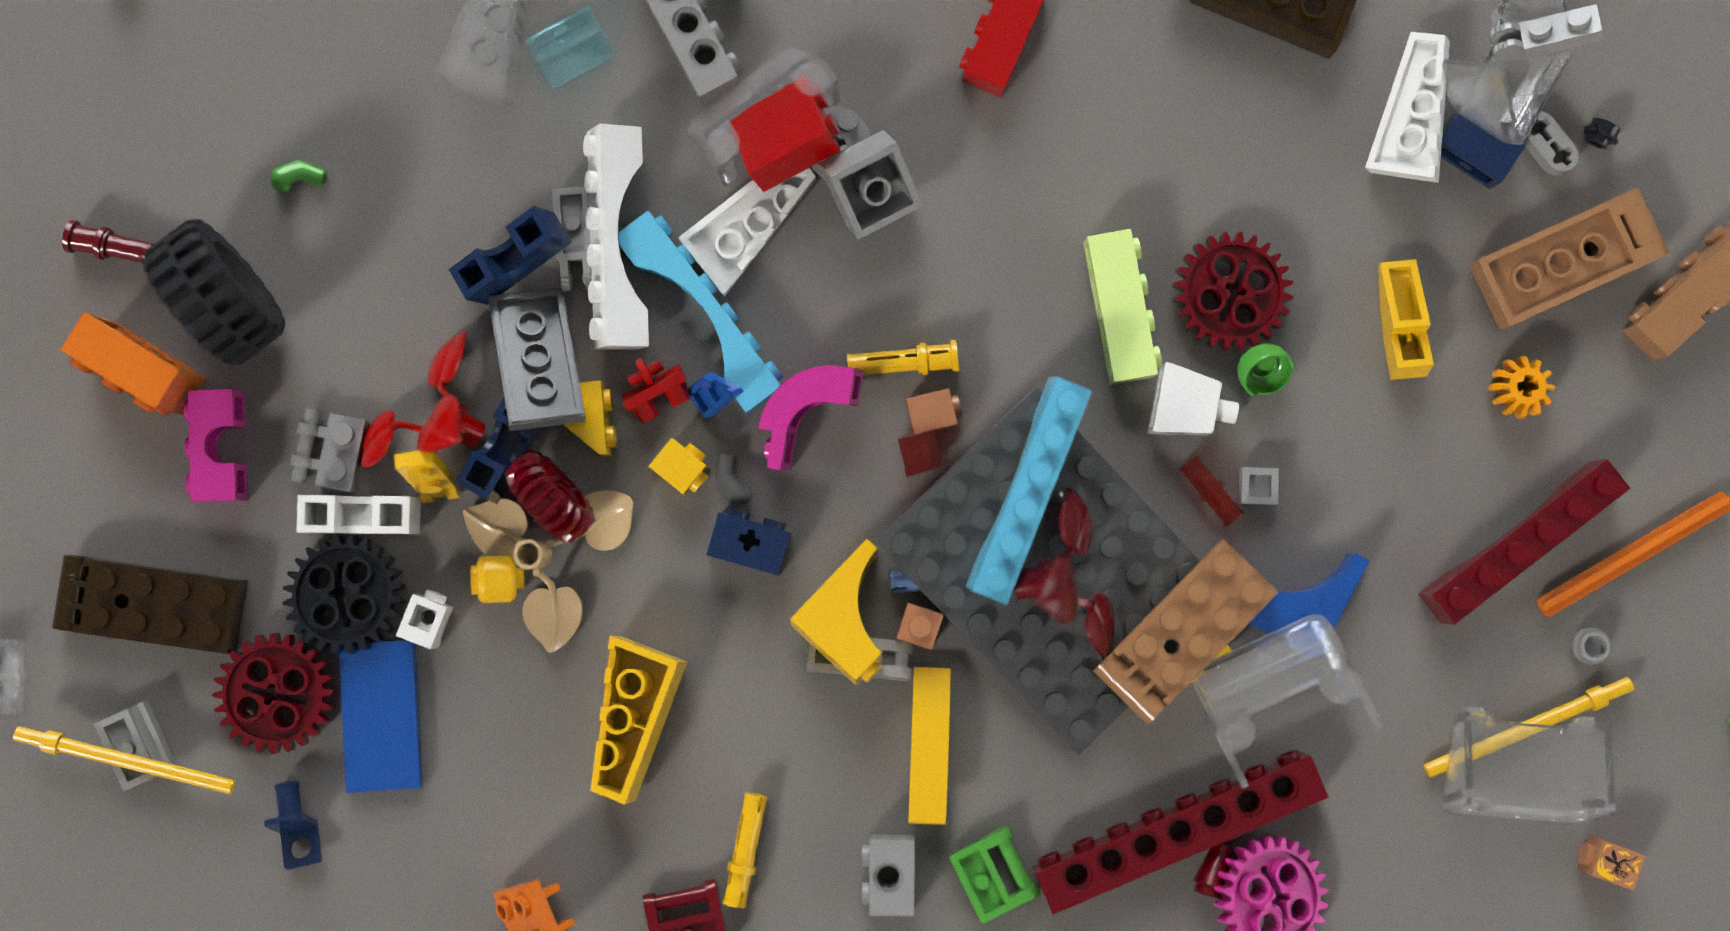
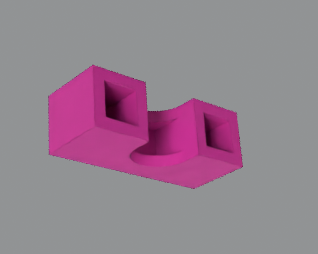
(209, 416)

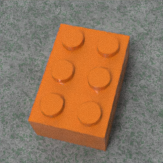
(131, 364)

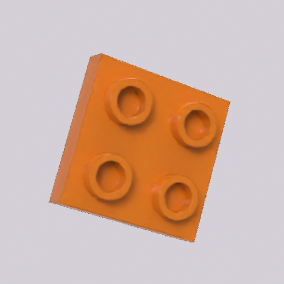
(527, 909)

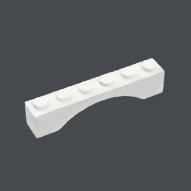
(618, 313)

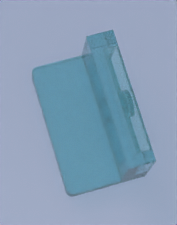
(570, 47)

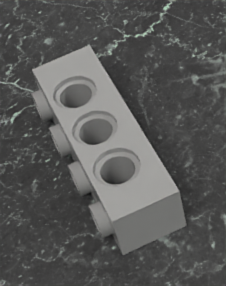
(707, 80)

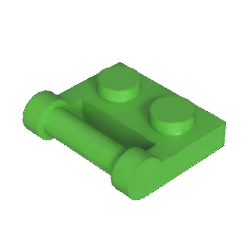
(983, 880)

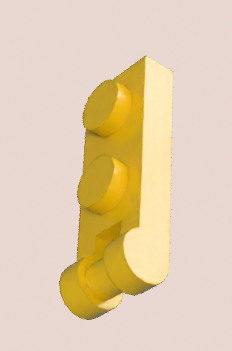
(428, 475)

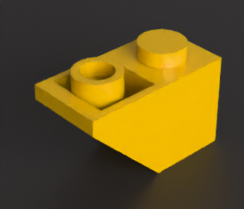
(596, 428)

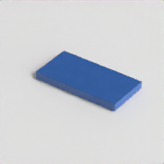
(381, 717)

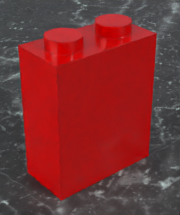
(785, 135)

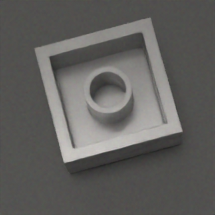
(871, 184)

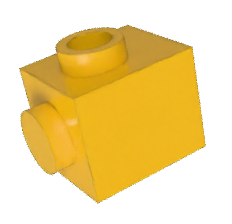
(681, 466)

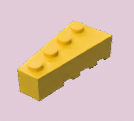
(633, 713)

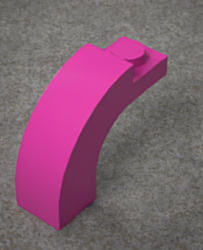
(796, 399)

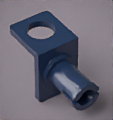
(293, 825)

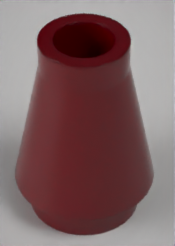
(1207, 875)

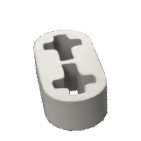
(1548, 143)

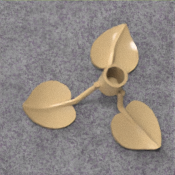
(548, 613)

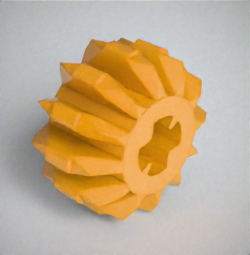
(1526, 374)

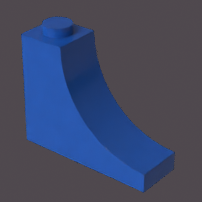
(1324, 598)

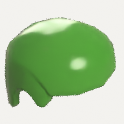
(1265, 369)

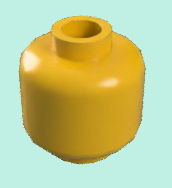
(496, 579)

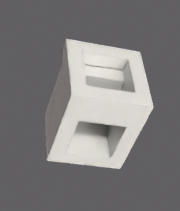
(413, 625)

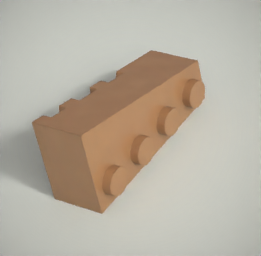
(1682, 300)

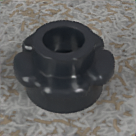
(1601, 133)

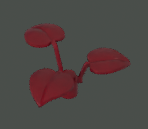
(1055, 587)

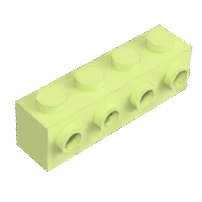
(1121, 306)

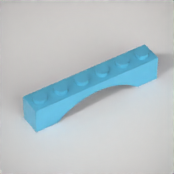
(652, 252)
(1038, 470)

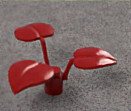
(447, 423)

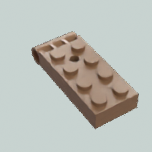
(1553, 262)
(1201, 618)

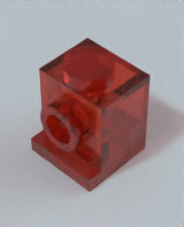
(919, 453)

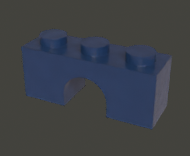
(533, 241)
(486, 468)

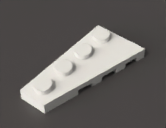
(1413, 119)
(741, 226)

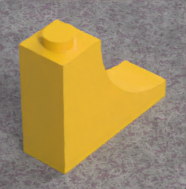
(833, 620)

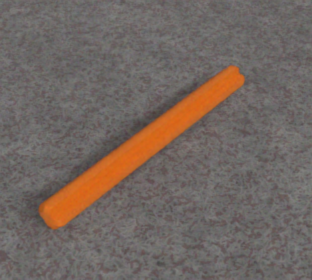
(1634, 554)

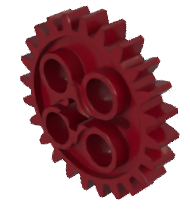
(1262, 304)
(268, 725)

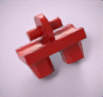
(640, 397)

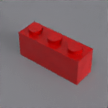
(999, 44)

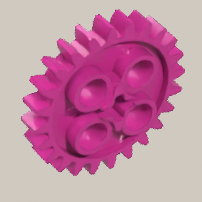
(1269, 894)

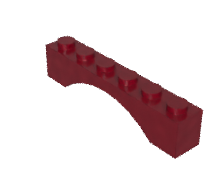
(1556, 519)

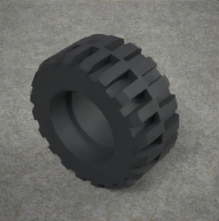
(213, 292)

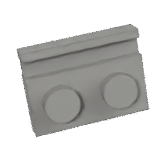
(138, 734)

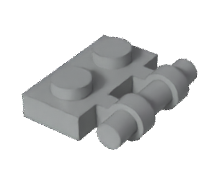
(340, 450)

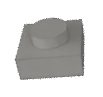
(1258, 486)

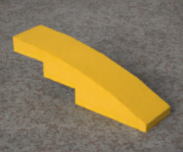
(929, 746)

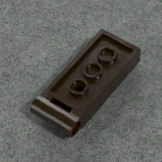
(1303, 23)
(162, 609)

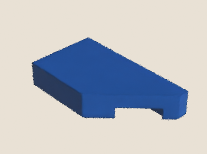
(713, 394)

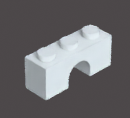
(358, 514)

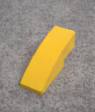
(1404, 320)

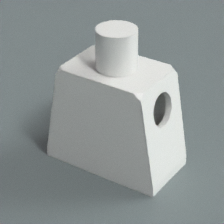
(1188, 403)

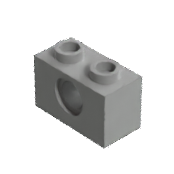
(893, 897)

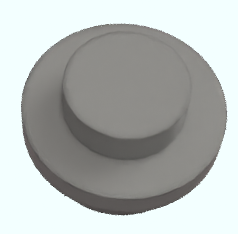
(1590, 646)

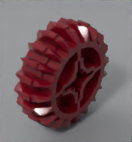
(550, 496)

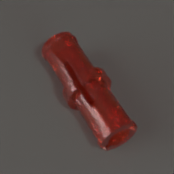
(1211, 491)

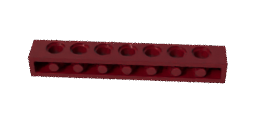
(1302, 791)

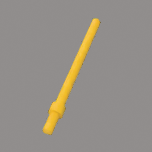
(1593, 699)
(56, 742)

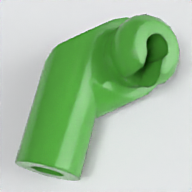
(297, 170)

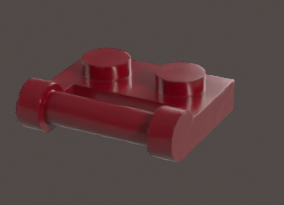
(703, 921)

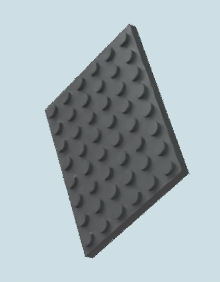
(1129, 560)

